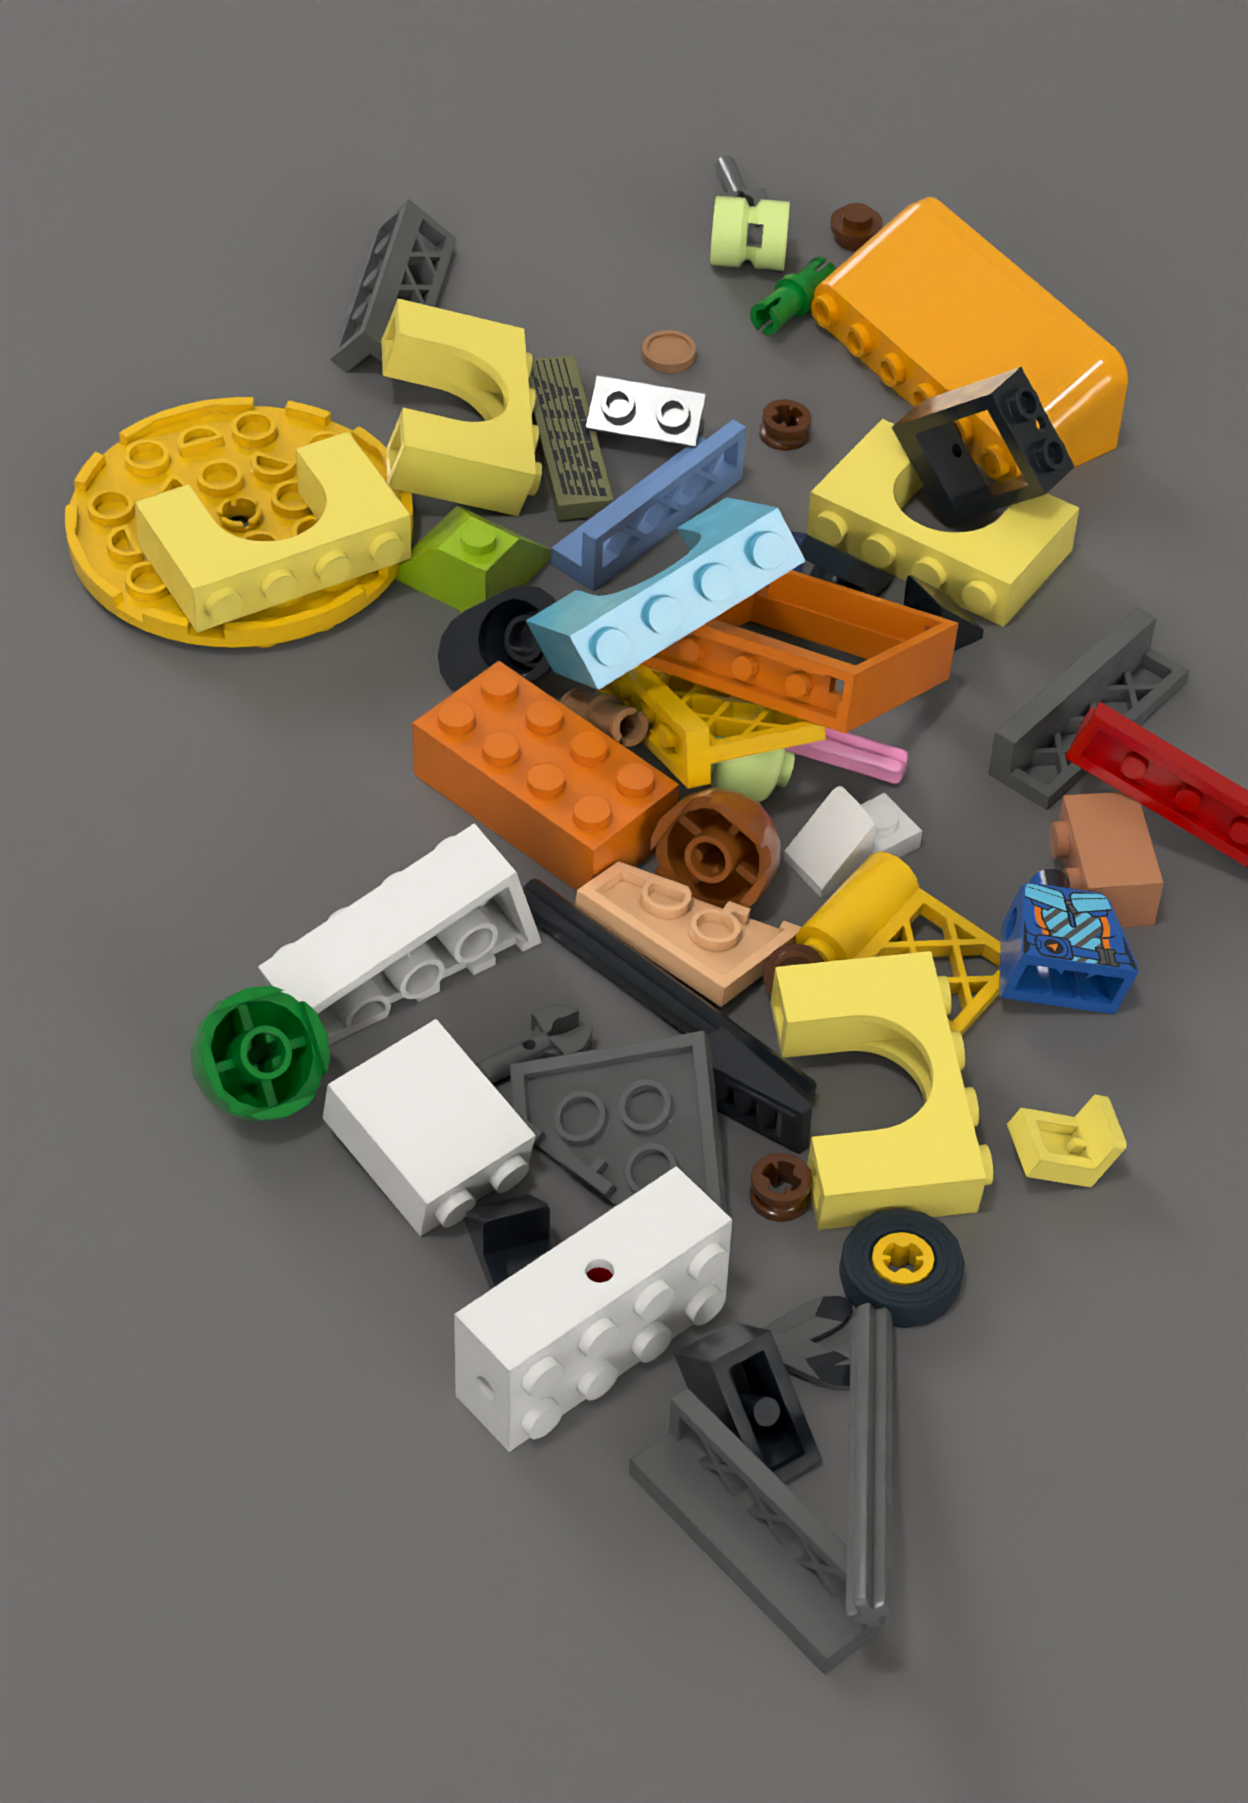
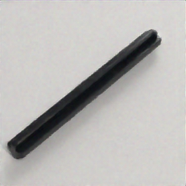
(646, 979)

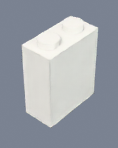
(429, 1128)

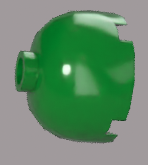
(259, 1054)

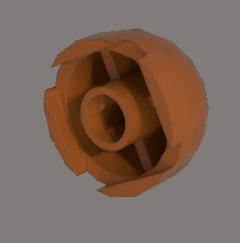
(718, 846)

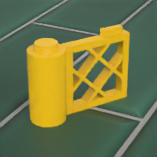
(879, 907)

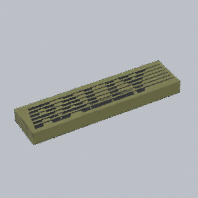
(567, 449)

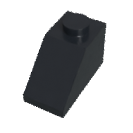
(750, 1392)

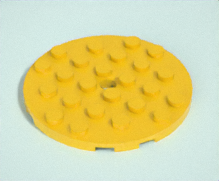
(237, 464)

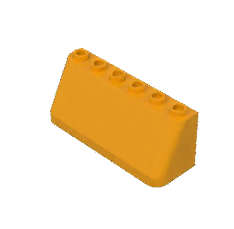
(946, 309)

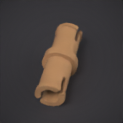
(608, 715)

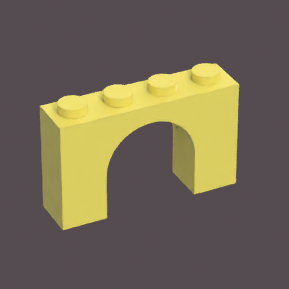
(489, 368)
(980, 569)
(230, 577)
(898, 1012)

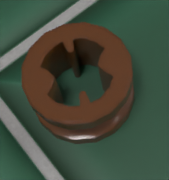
(781, 436)
(786, 1205)

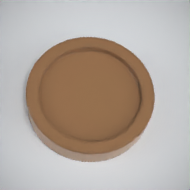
(668, 351)

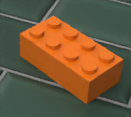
(541, 776)

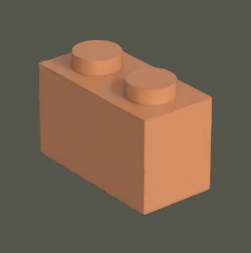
(1109, 853)

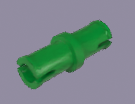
(790, 296)

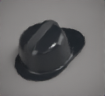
(495, 633)

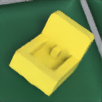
(1066, 1146)

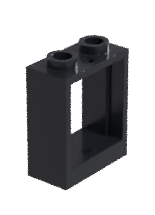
(947, 465)

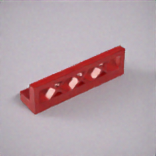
(1163, 779)

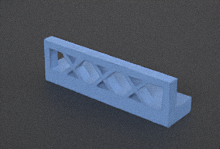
(652, 508)

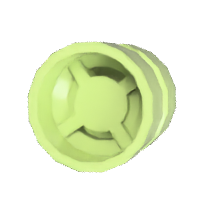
(731, 233)

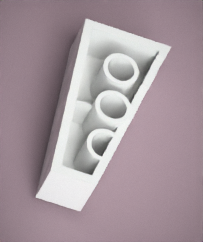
(408, 935)

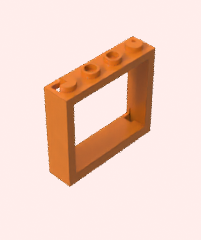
(902, 647)

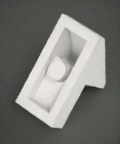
(845, 835)

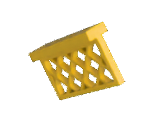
(689, 717)

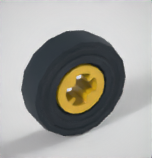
(902, 1238)

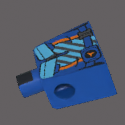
(1064, 947)

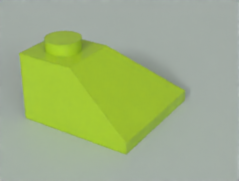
(470, 560)

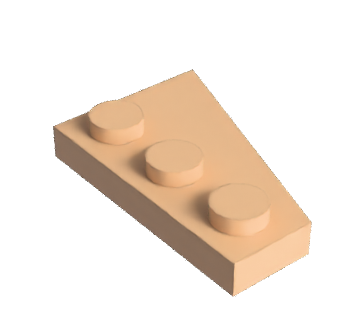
(695, 941)

